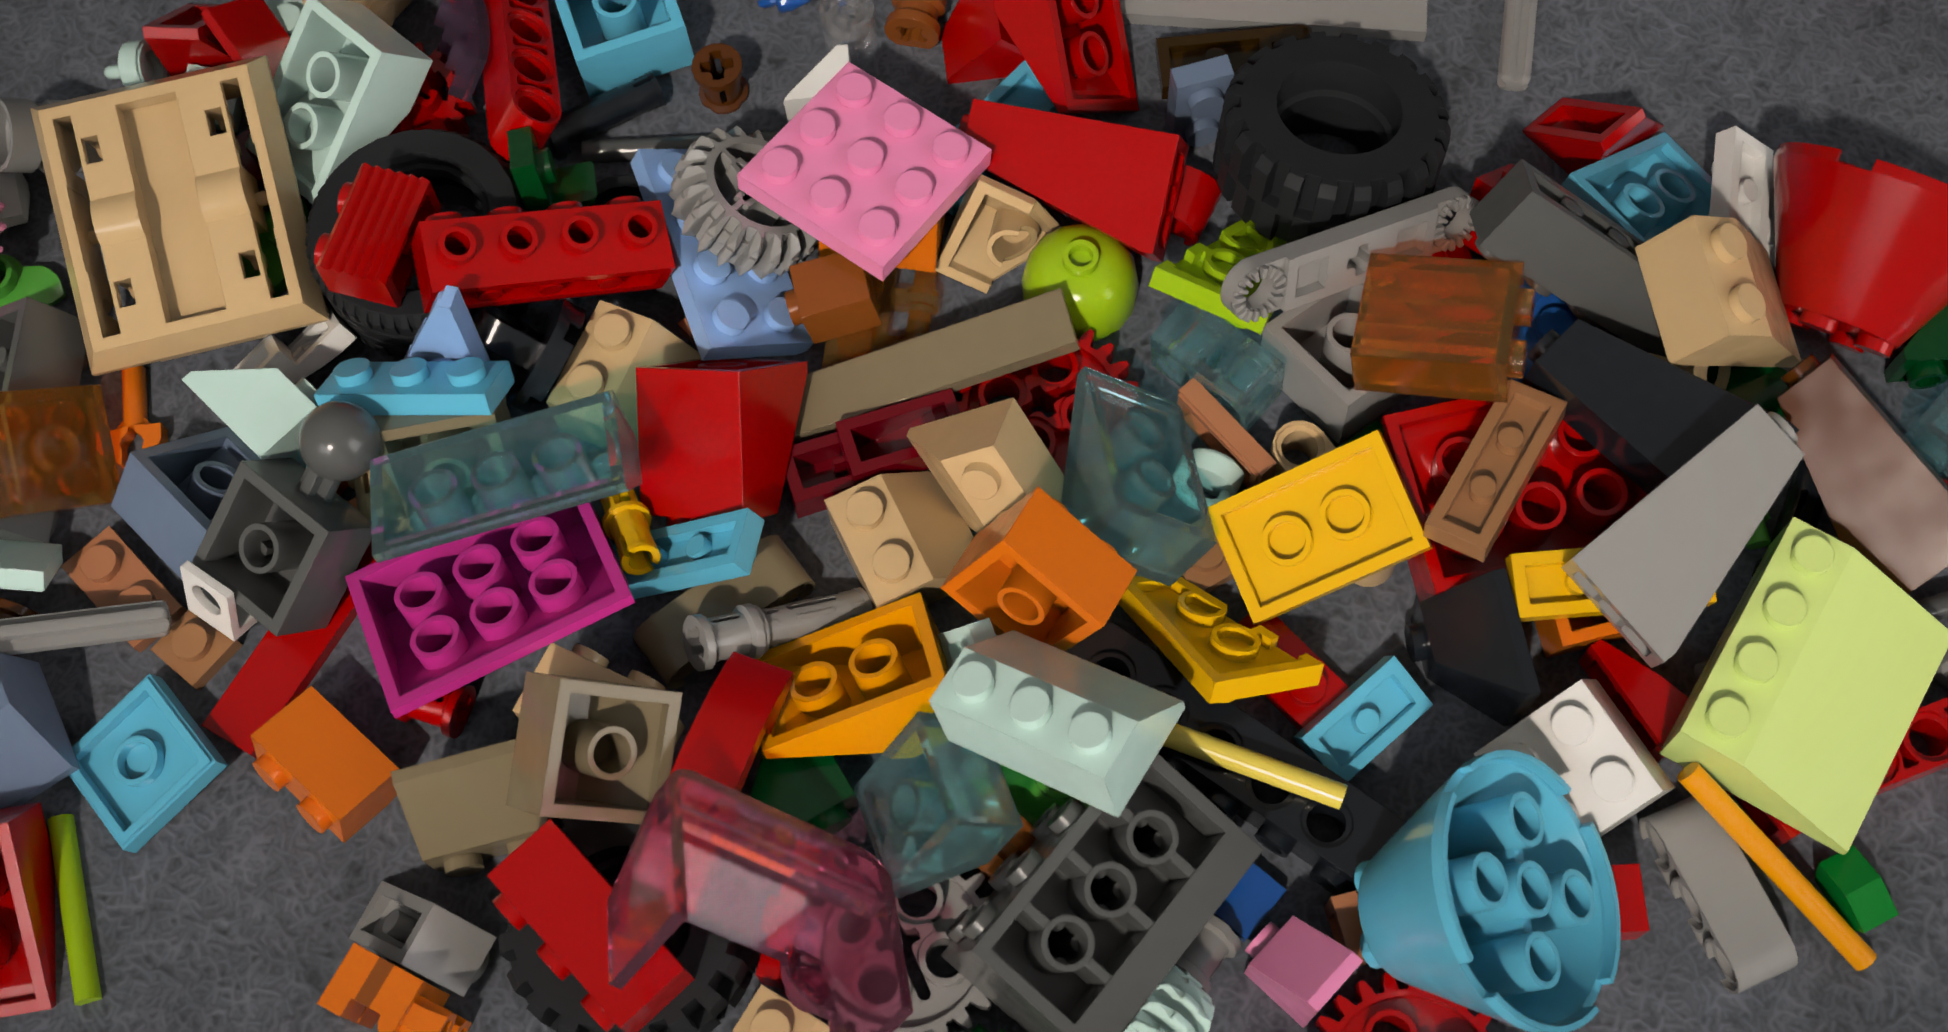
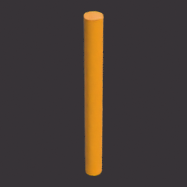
(1776, 866)

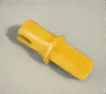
(629, 526)

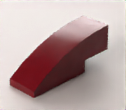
(861, 450)

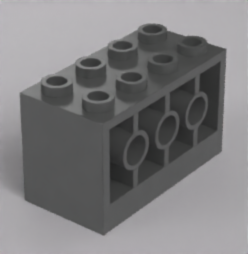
(1109, 897)

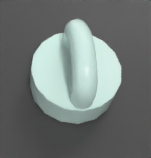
(136, 64)
(1218, 474)

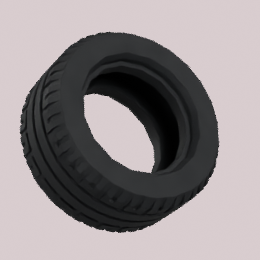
(461, 174)

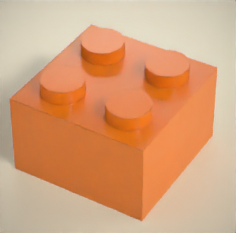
(1040, 574)

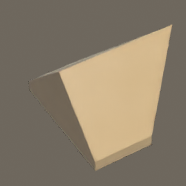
(992, 233)

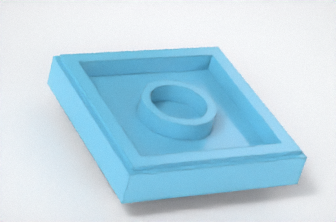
(144, 763)

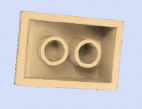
(1716, 296)

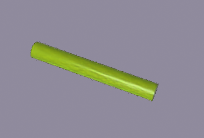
(74, 909)

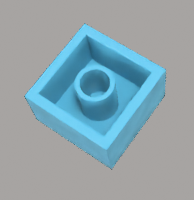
(624, 40)

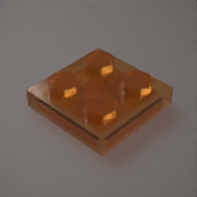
(55, 451)

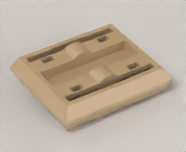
(176, 215)

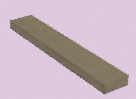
(938, 361)

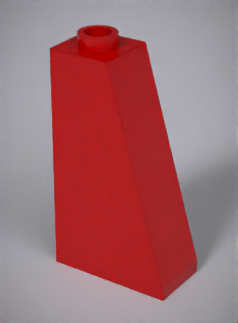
(1086, 168)

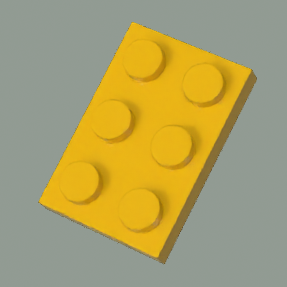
(1318, 528)

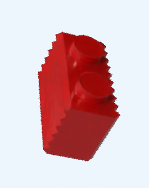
(372, 238)

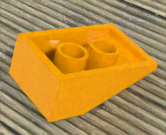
(857, 682)

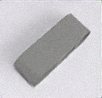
(1722, 894)

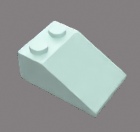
(342, 86)

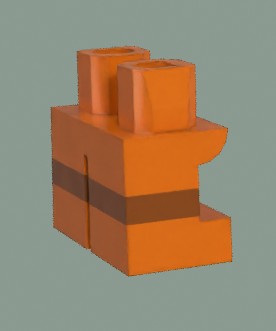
(375, 988)

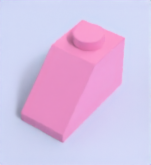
(1299, 967)

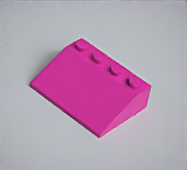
(484, 602)

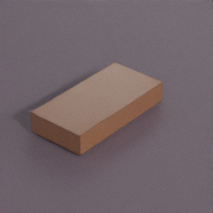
(1224, 433)

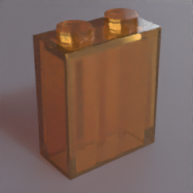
(1441, 327)

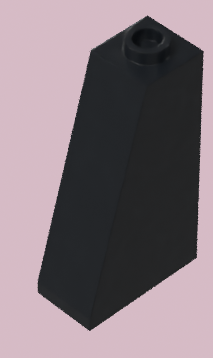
(1630, 402)

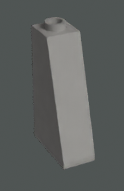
(1680, 541)

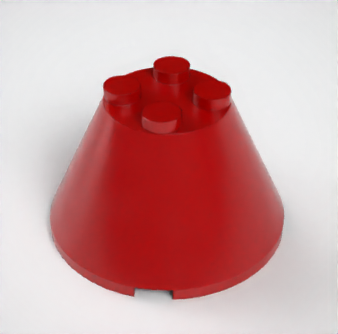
(1858, 247)

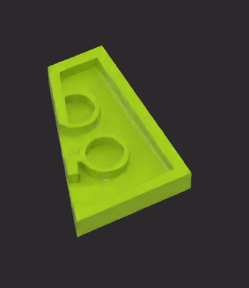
(1202, 271)

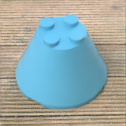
(1496, 898)

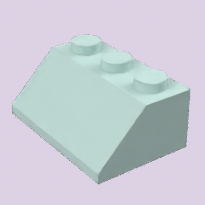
(1055, 717)

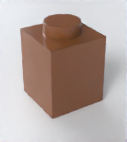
(832, 298)

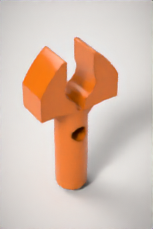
(135, 416)

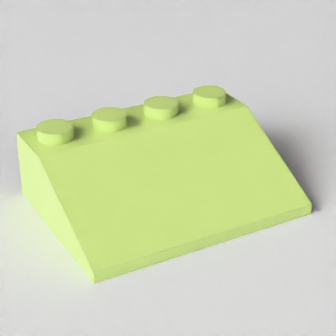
(1811, 686)

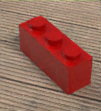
(566, 902)

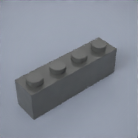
(1568, 253)
(37, 351)

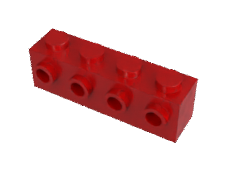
(544, 252)

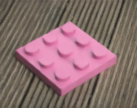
(864, 170)

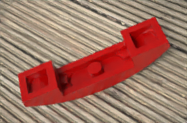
(734, 720)

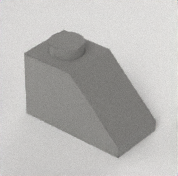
(424, 938)

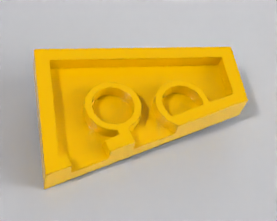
(1210, 648)

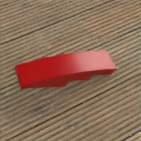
(1652, 709)

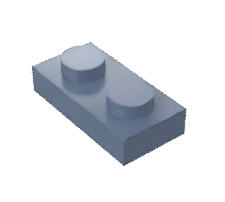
(1197, 99)

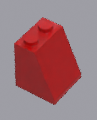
(716, 435)

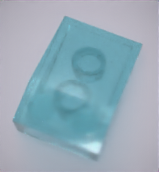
(1136, 477)

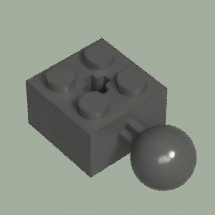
(285, 531)

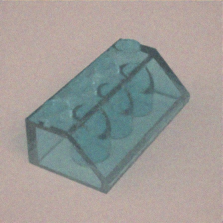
(501, 475)

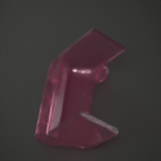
(769, 887)

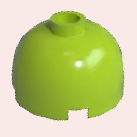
(1092, 273)

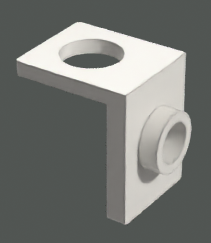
(214, 603)

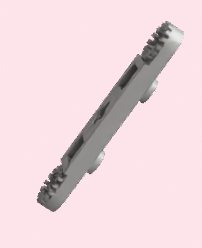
(1321, 262)

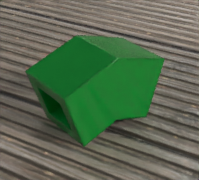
(1855, 890)

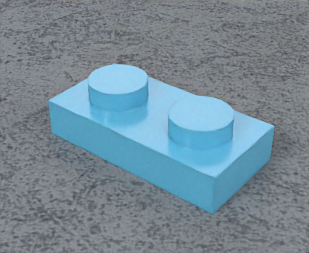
(1364, 719)

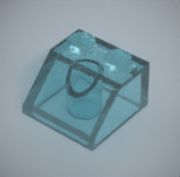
(934, 807)

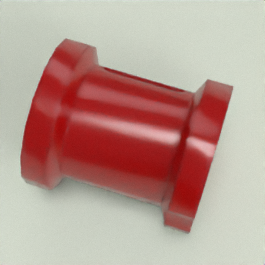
(446, 712)

